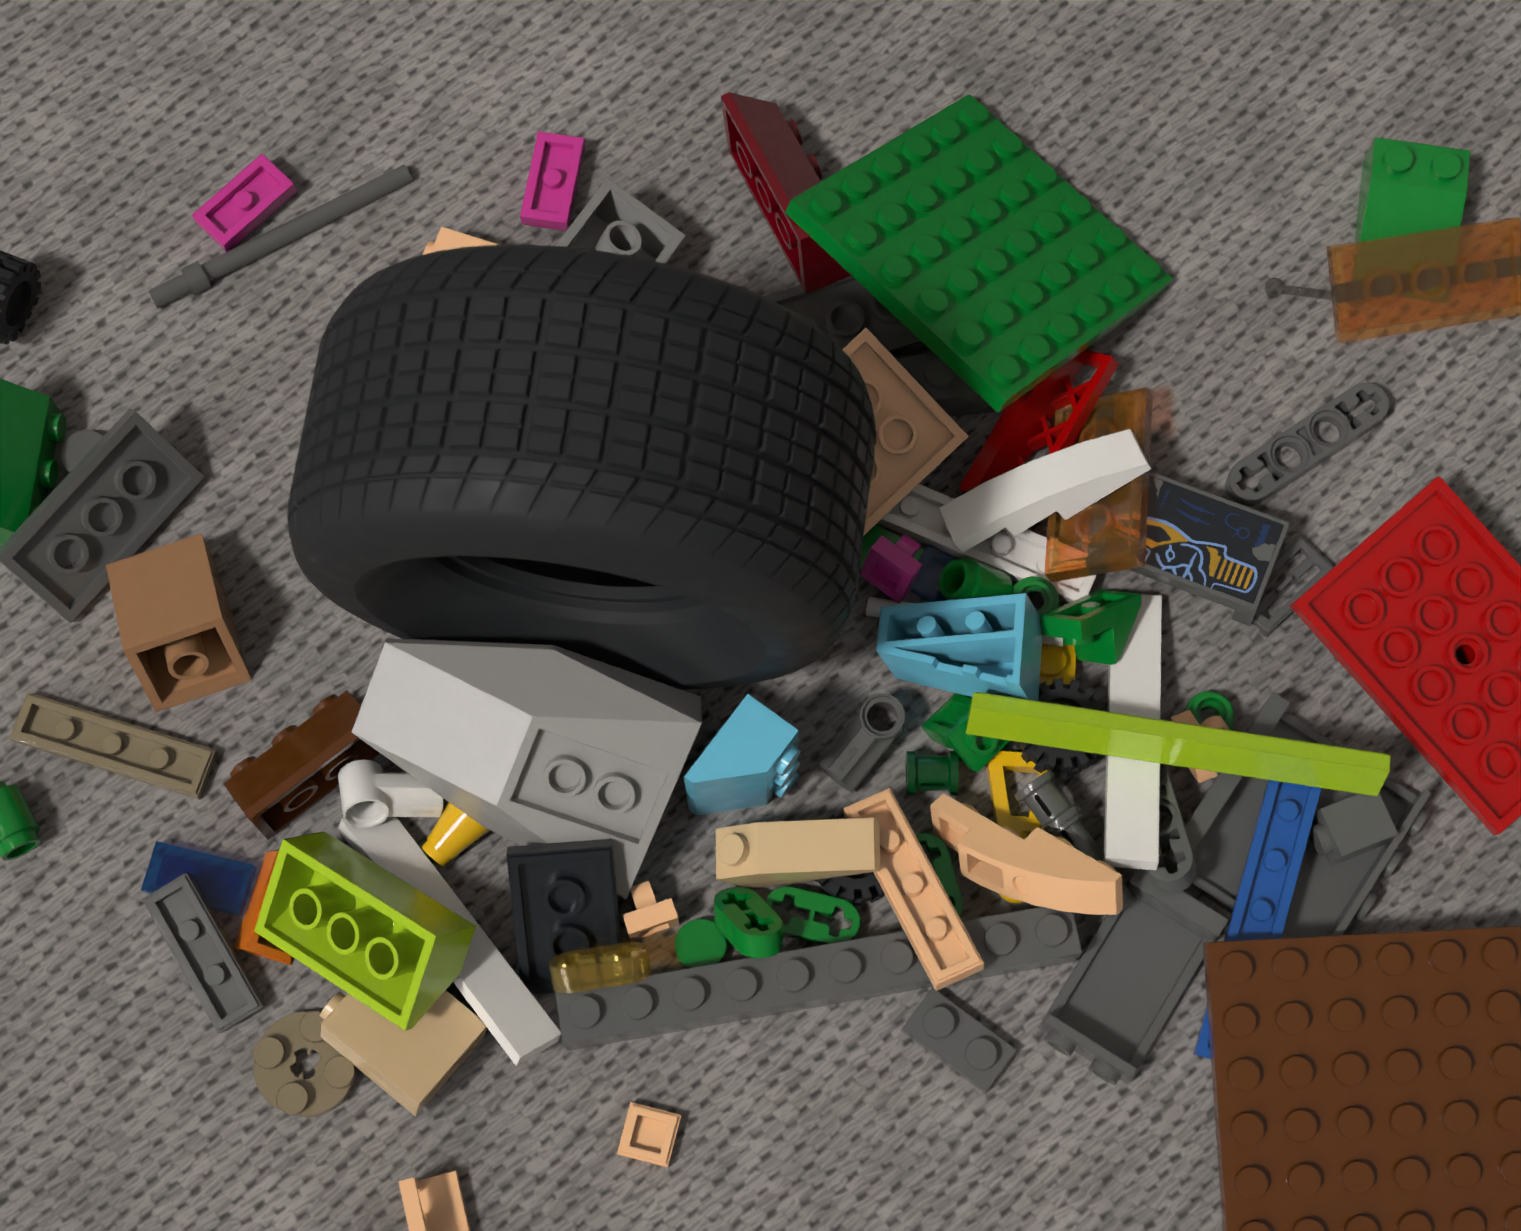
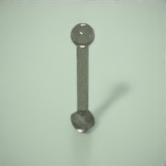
(1275, 287)

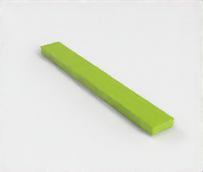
(1177, 744)

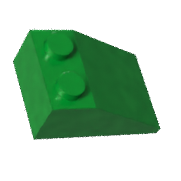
(1410, 188)

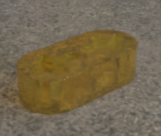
(599, 967)

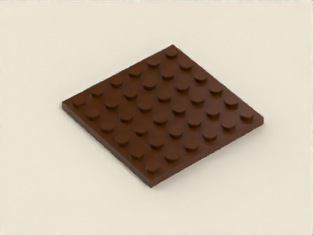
(1368, 1080)

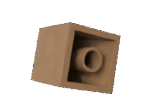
(176, 623)

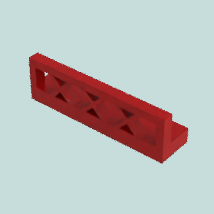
(1027, 423)

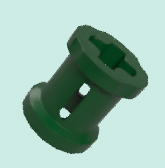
(932, 773)

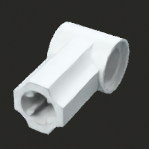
(373, 795)

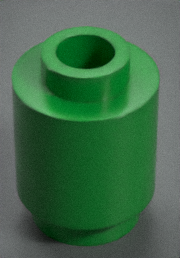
(973, 579)
(17, 823)

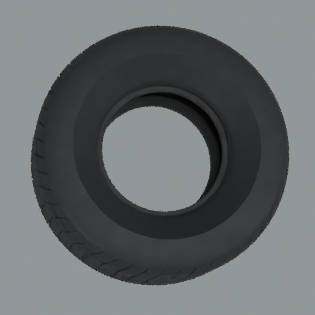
(585, 464)

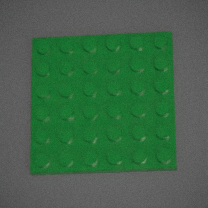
(980, 250)

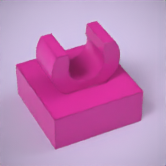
(892, 566)

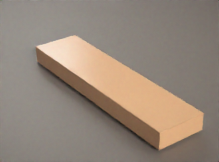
(918, 895)

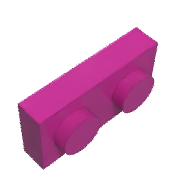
(552, 181)
(244, 203)

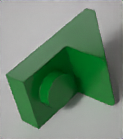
(1094, 624)

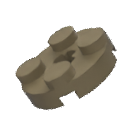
(276, 1056)

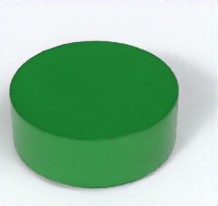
(700, 944)

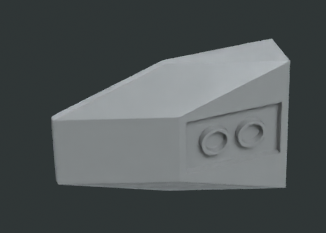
(533, 740)

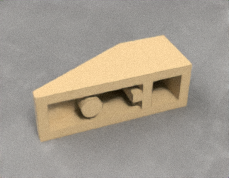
(796, 851)

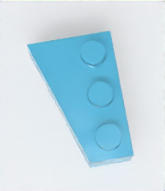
(965, 645)

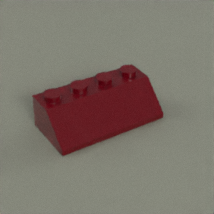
(775, 172)

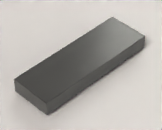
(204, 952)

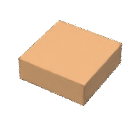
(649, 1135)

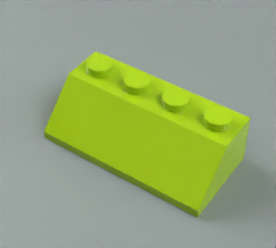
(362, 927)

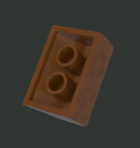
(299, 765)

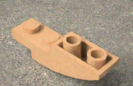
(1032, 869)

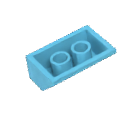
(744, 762)

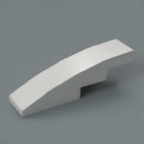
(1053, 483)

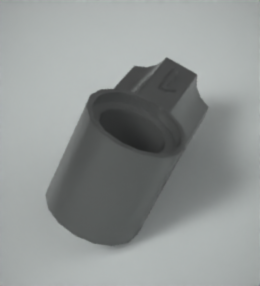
(862, 745)

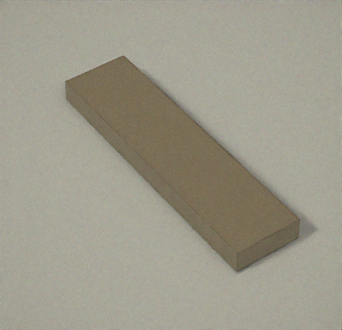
(113, 745)

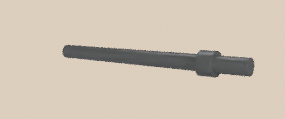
(198, 277)

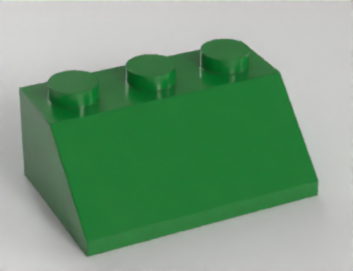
(28, 440)

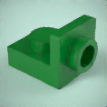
(949, 727)

